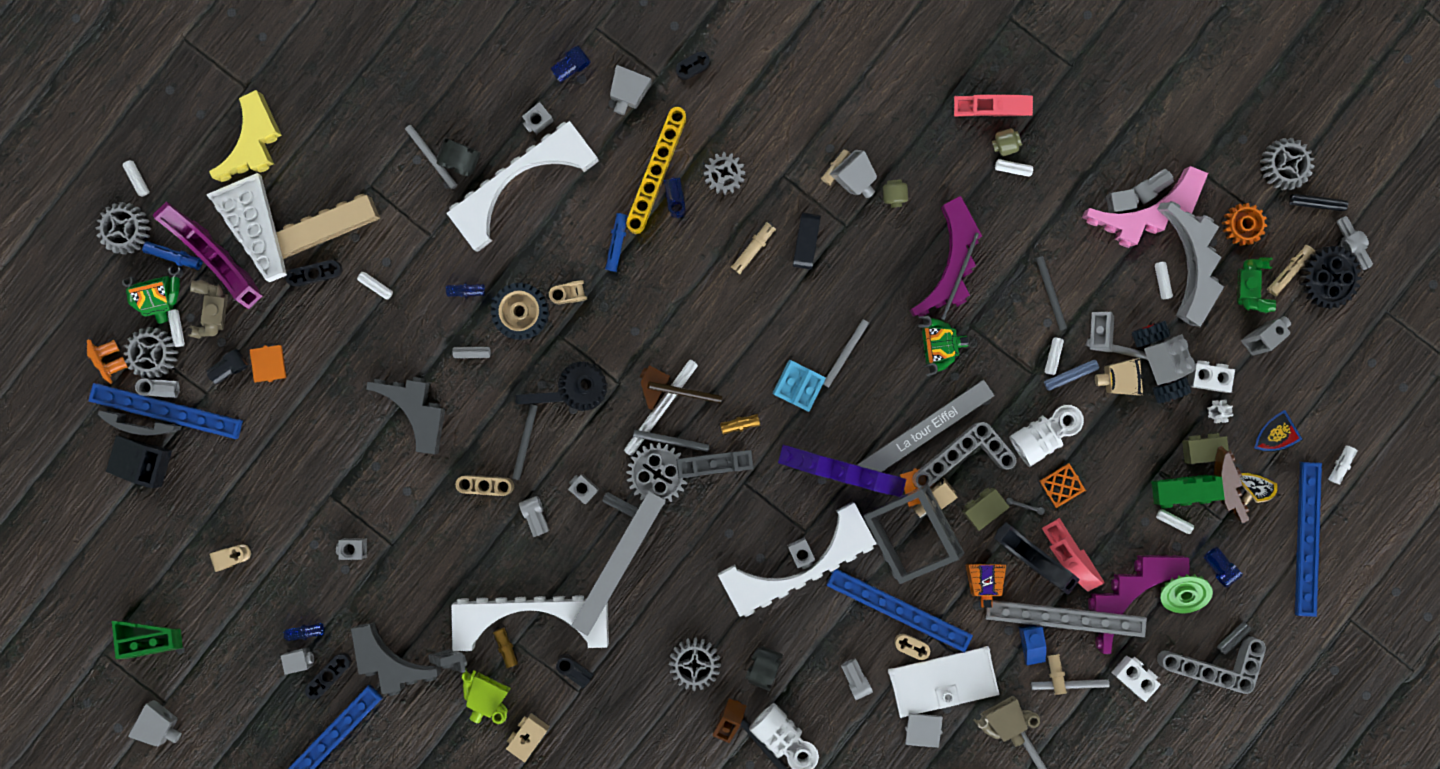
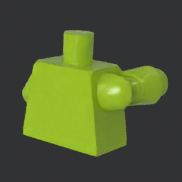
(484, 697)

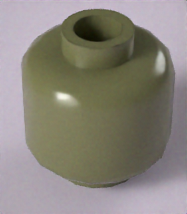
(1007, 142)
(895, 193)

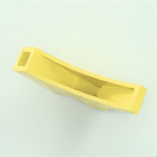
(250, 150)

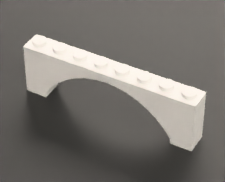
(475, 212)
(753, 591)
(473, 617)

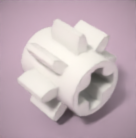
(1220, 411)

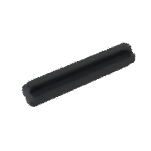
(1318, 202)

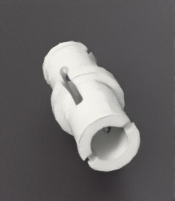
(1342, 464)

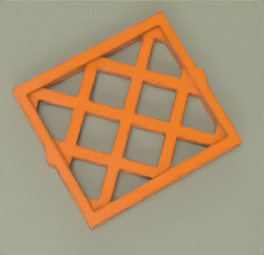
(1068, 497)

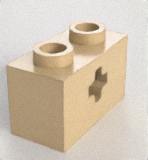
(523, 748)

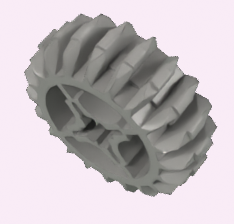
(1278, 151)
(112, 224)
(161, 363)
(686, 664)

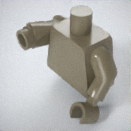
(213, 309)
(1007, 721)

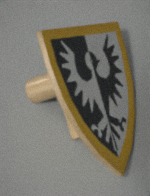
(1258, 488)

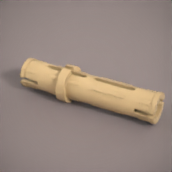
(757, 242)
(1290, 271)

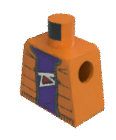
(986, 581)

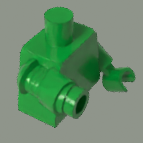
(1250, 285)

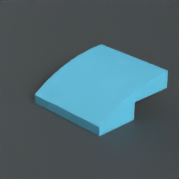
(799, 385)

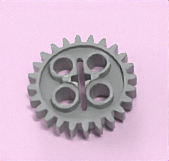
(667, 458)

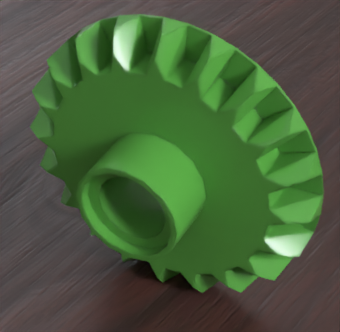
(1186, 594)

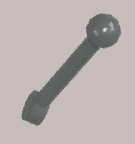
(1039, 510)

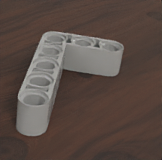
(961, 453)
(1215, 672)

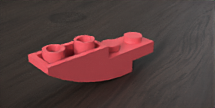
(993, 105)
(1070, 555)

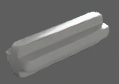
(471, 352)

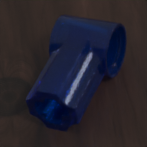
(574, 61)
(674, 196)
(1225, 571)

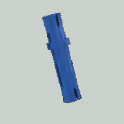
(618, 234)
(180, 258)

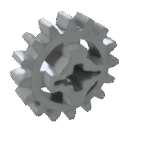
(735, 178)

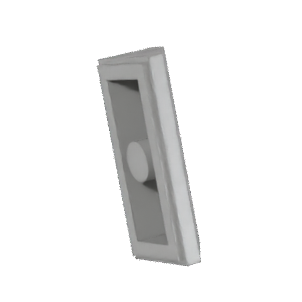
(1102, 331)

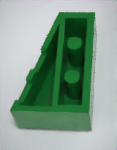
(1188, 490)
(141, 639)

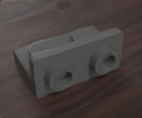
(449, 659)

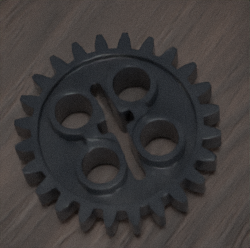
(1331, 277)

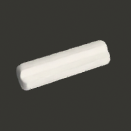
(1013, 167)
(136, 178)
(1163, 280)
(374, 285)
(176, 328)
(1054, 356)
(1175, 521)

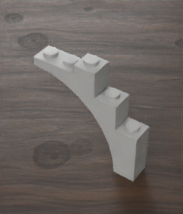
(1202, 259)

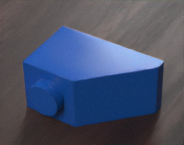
(1033, 644)

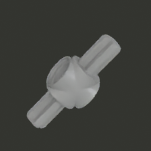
(1355, 242)

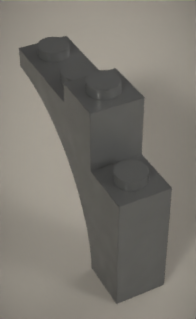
(412, 399)
(393, 671)

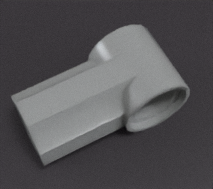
(1150, 187)
(159, 388)
(533, 512)
(857, 682)

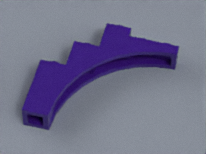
(842, 471)

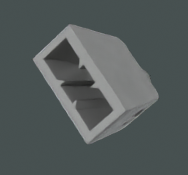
(628, 89)
(856, 174)
(1267, 336)
(155, 725)

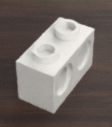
(1210, 379)
(1135, 679)

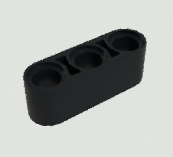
(806, 241)

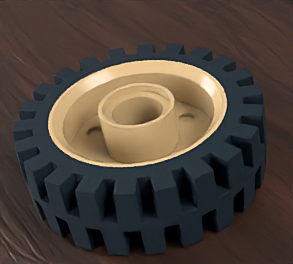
(505, 308)

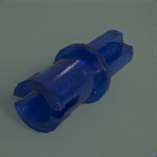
(465, 290)
(304, 632)

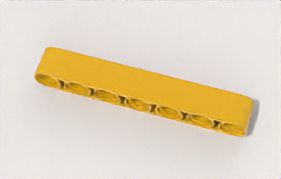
(663, 163)

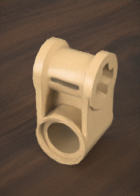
(569, 292)
(228, 557)

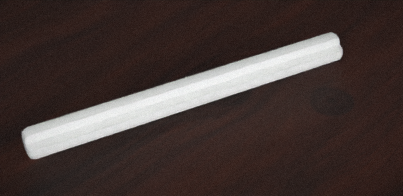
(661, 407)

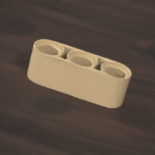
(475, 485)

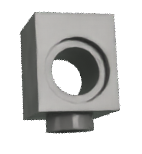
(537, 110)
(1122, 201)
(592, 489)
(801, 545)
(360, 547)
(297, 660)

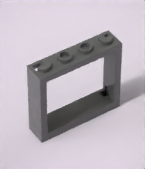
(937, 519)

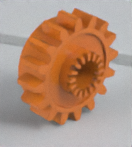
(1253, 219)

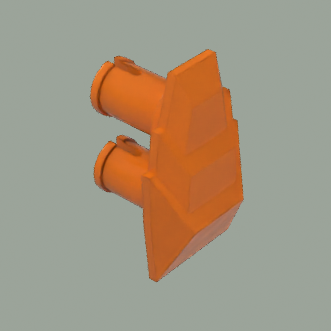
(96, 355)

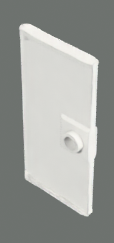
(944, 681)

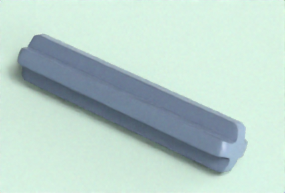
(1071, 375)

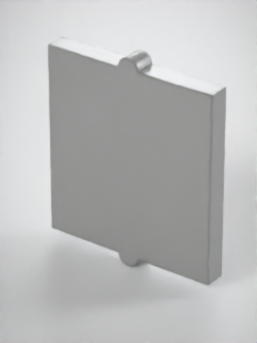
(923, 730)

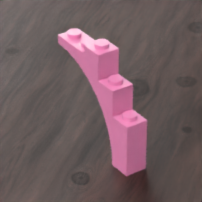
(1131, 225)

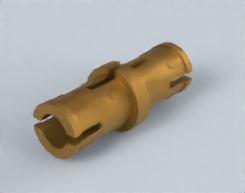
(739, 424)
(505, 647)

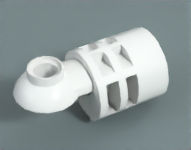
(1045, 434)
(783, 737)

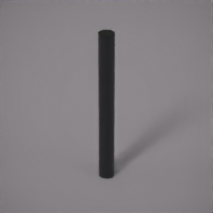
(778, 763)

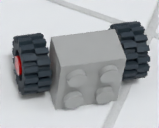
(1167, 359)

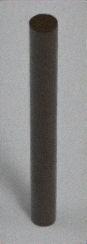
(684, 392)

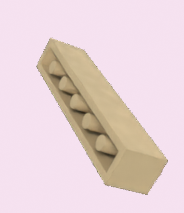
(327, 225)

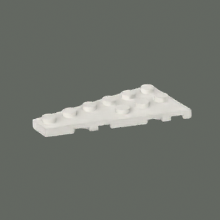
(250, 219)

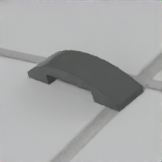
(118, 421)
(714, 464)

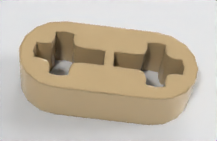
(910, 650)

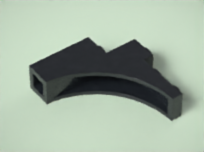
(1036, 558)

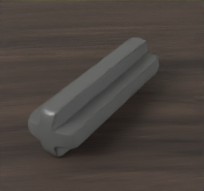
(620, 504)
(1234, 638)

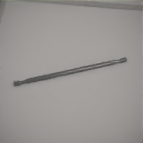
(960, 276)

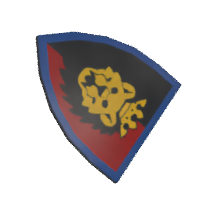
(1278, 434)

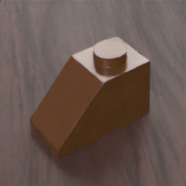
(652, 375)
(729, 720)

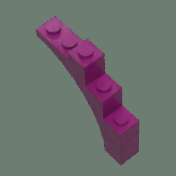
(961, 233)
(213, 255)
(1127, 587)

